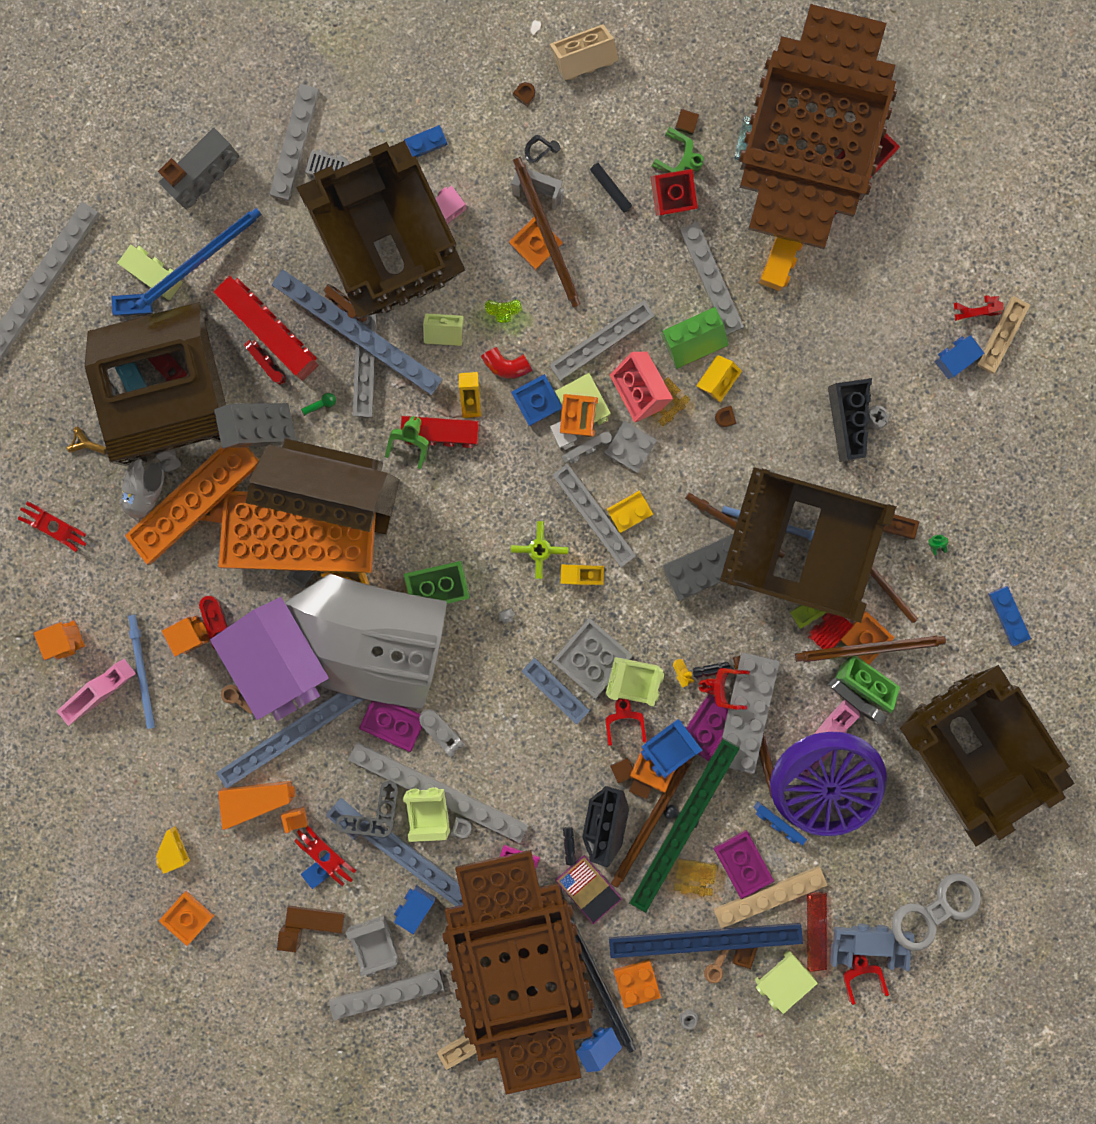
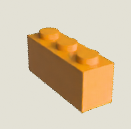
(779, 263)

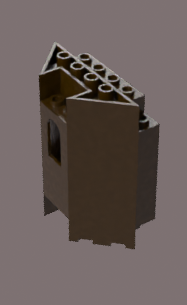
(375, 200)
(1003, 777)

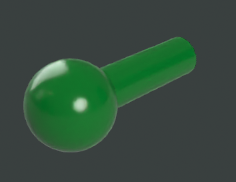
(327, 400)

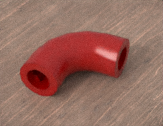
(506, 368)

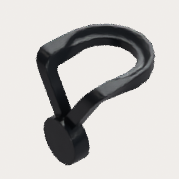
(553, 146)

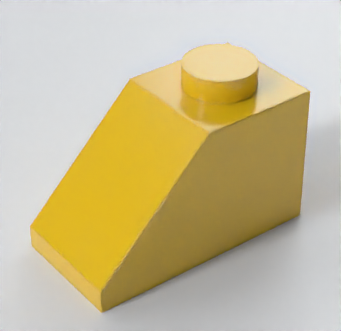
(470, 394)
(582, 574)
(171, 852)

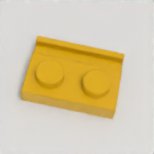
(629, 511)

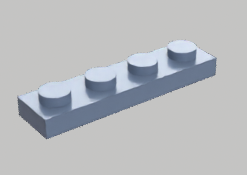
(555, 690)

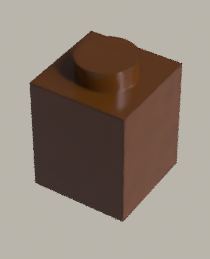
(289, 939)

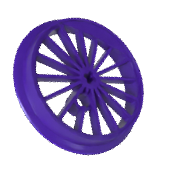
(829, 787)

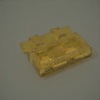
(680, 404)
(695, 871)

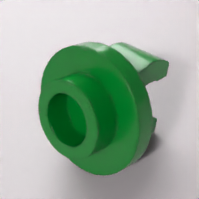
(938, 541)

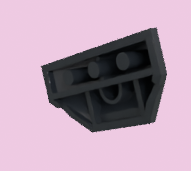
(605, 825)

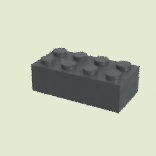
(203, 166)
(254, 424)
(697, 569)

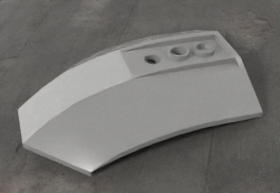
(351, 618)

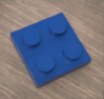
(536, 400)

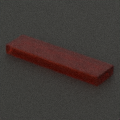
(817, 931)

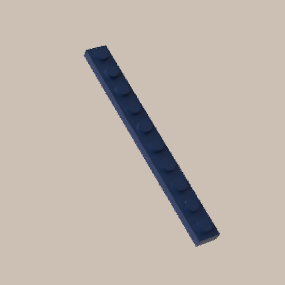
(705, 940)

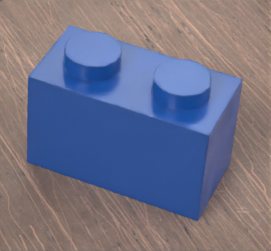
(958, 357)
(414, 910)
(598, 1049)

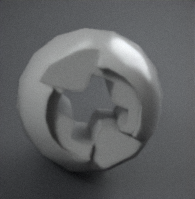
(882, 414)

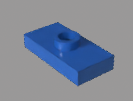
(315, 873)

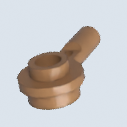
(231, 694)
(714, 972)

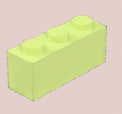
(146, 269)

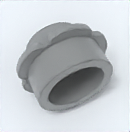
(506, 615)
(693, 1019)

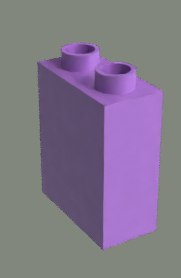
(270, 660)

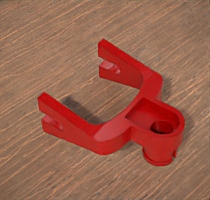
(993, 308)
(717, 687)
(624, 713)
(862, 968)

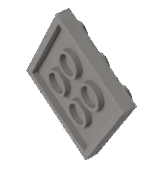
(590, 657)

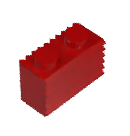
(830, 631)

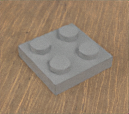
(630, 446)

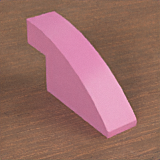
(95, 692)
(837, 721)

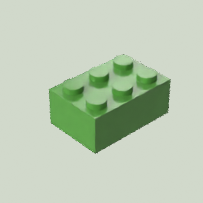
(439, 582)

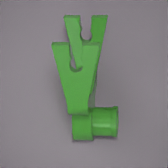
(688, 157)
(410, 434)

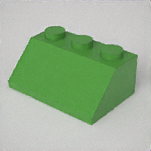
(695, 337)
(868, 683)

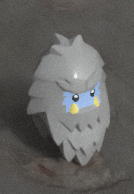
(141, 488)

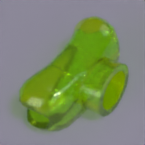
(503, 310)

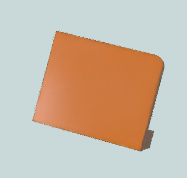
(294, 819)

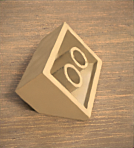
(584, 52)

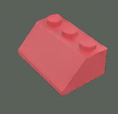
(640, 386)

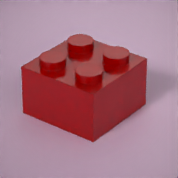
(674, 192)

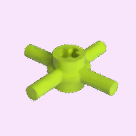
(534, 555)

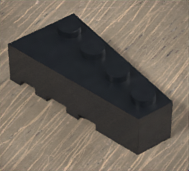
(850, 417)

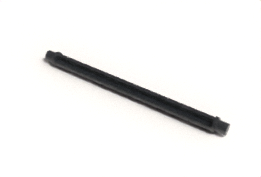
(605, 995)

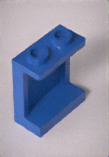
(670, 748)

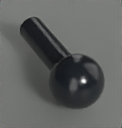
(672, 812)

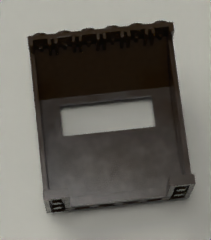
(160, 414)
(324, 486)
(839, 550)

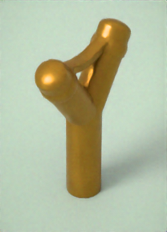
(85, 443)

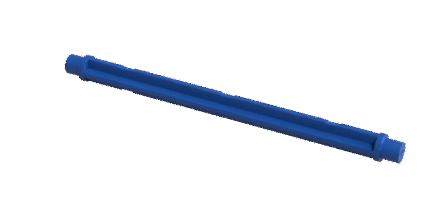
(198, 258)

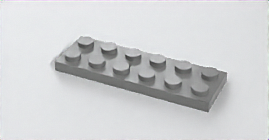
(747, 726)

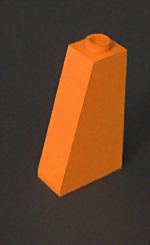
(250, 801)

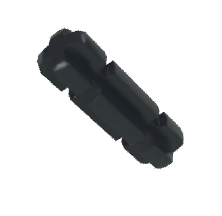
(709, 670)
(569, 846)

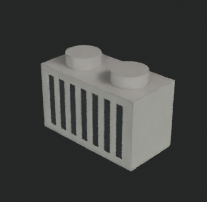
(321, 160)

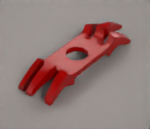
(42, 523)
(334, 861)

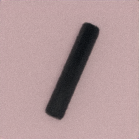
(610, 187)

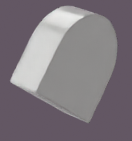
(462, 828)

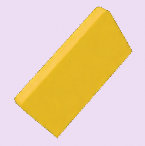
(719, 377)

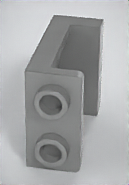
(542, 184)
(373, 946)

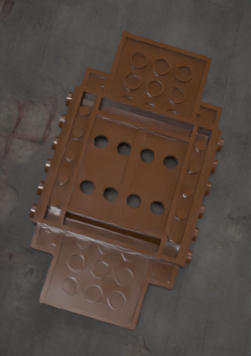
(834, 69)
(502, 914)

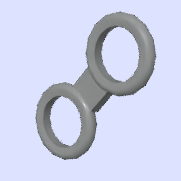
(936, 912)

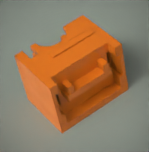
(186, 635)
(59, 640)

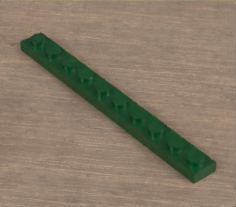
(684, 824)

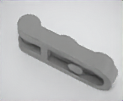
(588, 448)
(440, 731)

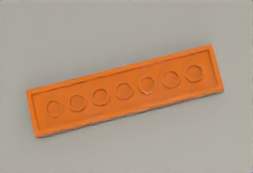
(191, 501)

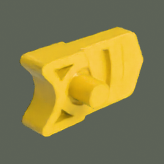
(683, 675)

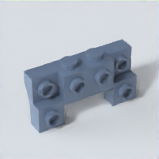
(869, 941)

